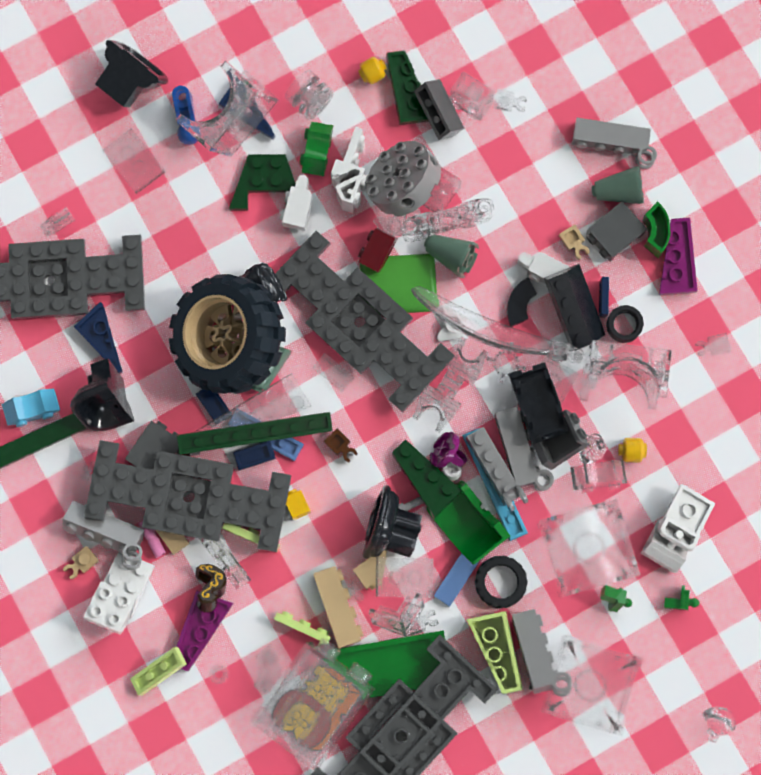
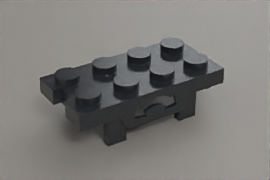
(538, 403)

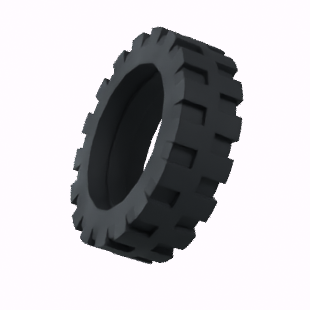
(521, 587)

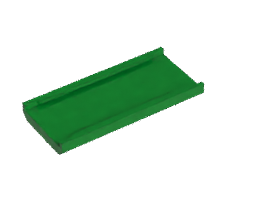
(394, 659)

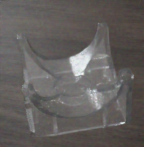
(243, 112)
(643, 364)
(589, 548)
(599, 685)

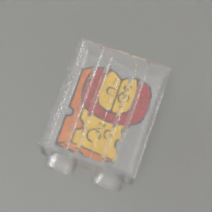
(314, 703)

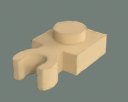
(572, 240)
(83, 560)

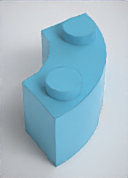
(31, 407)

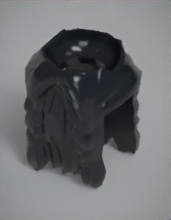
(264, 275)

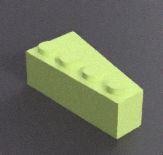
(498, 649)

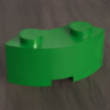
(317, 147)
(658, 229)

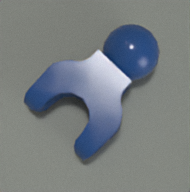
(186, 108)

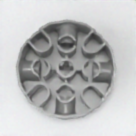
(403, 178)

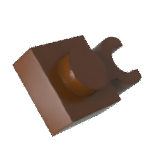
(339, 443)

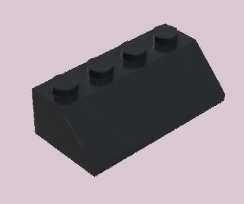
(575, 306)

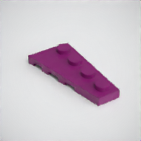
(679, 261)
(199, 629)

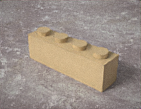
(337, 607)

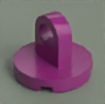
(447, 451)

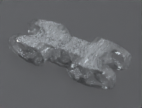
(464, 216)
(442, 398)

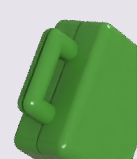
(401, 275)

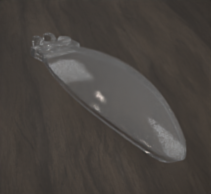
(495, 333)

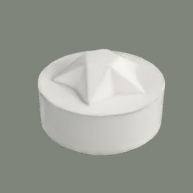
(452, 471)

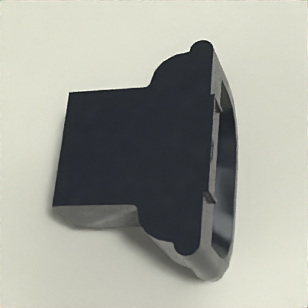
(128, 73)
(103, 401)
(391, 527)

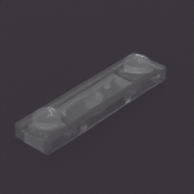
(227, 562)

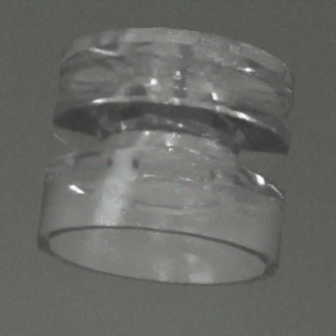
(309, 94)

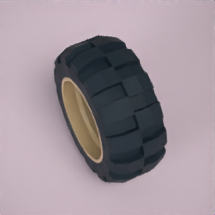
(250, 355)

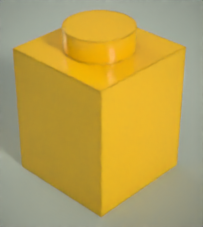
(297, 504)

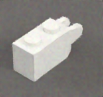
(298, 205)
(540, 266)

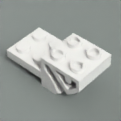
(348, 176)
(678, 529)
(118, 595)

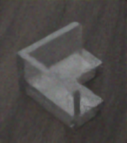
(401, 620)

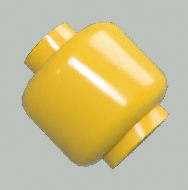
(372, 70)
(632, 450)

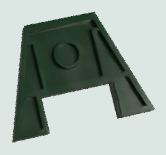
(261, 175)

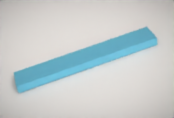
(510, 520)

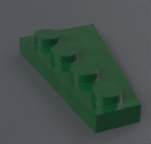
(403, 85)
(430, 483)

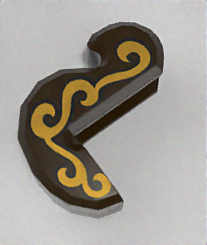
(214, 588)

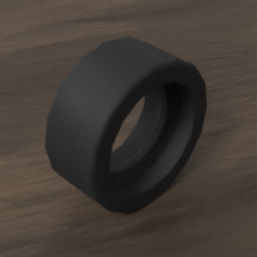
(629, 310)

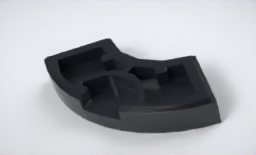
(518, 302)

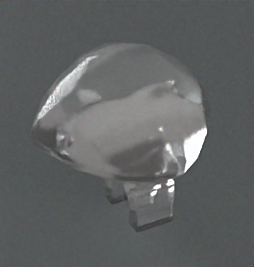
(595, 450)
(720, 722)

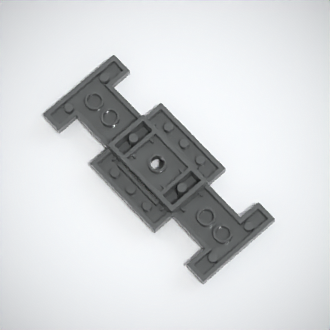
(74, 277)
(378, 339)
(163, 492)
(419, 715)

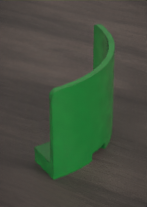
(469, 526)

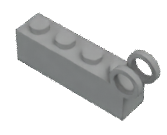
(614, 137)
(517, 449)
(495, 468)
(109, 533)
(535, 654)

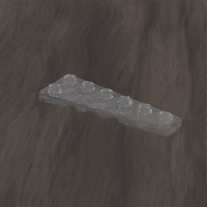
(270, 404)

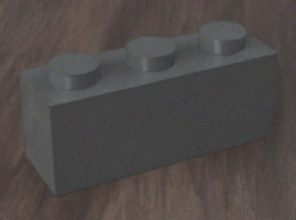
(439, 109)

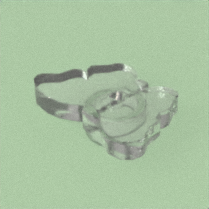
(386, 224)

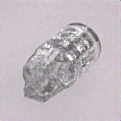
(57, 222)

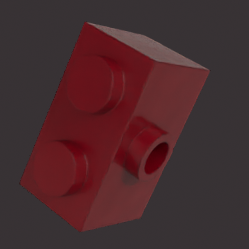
(377, 249)

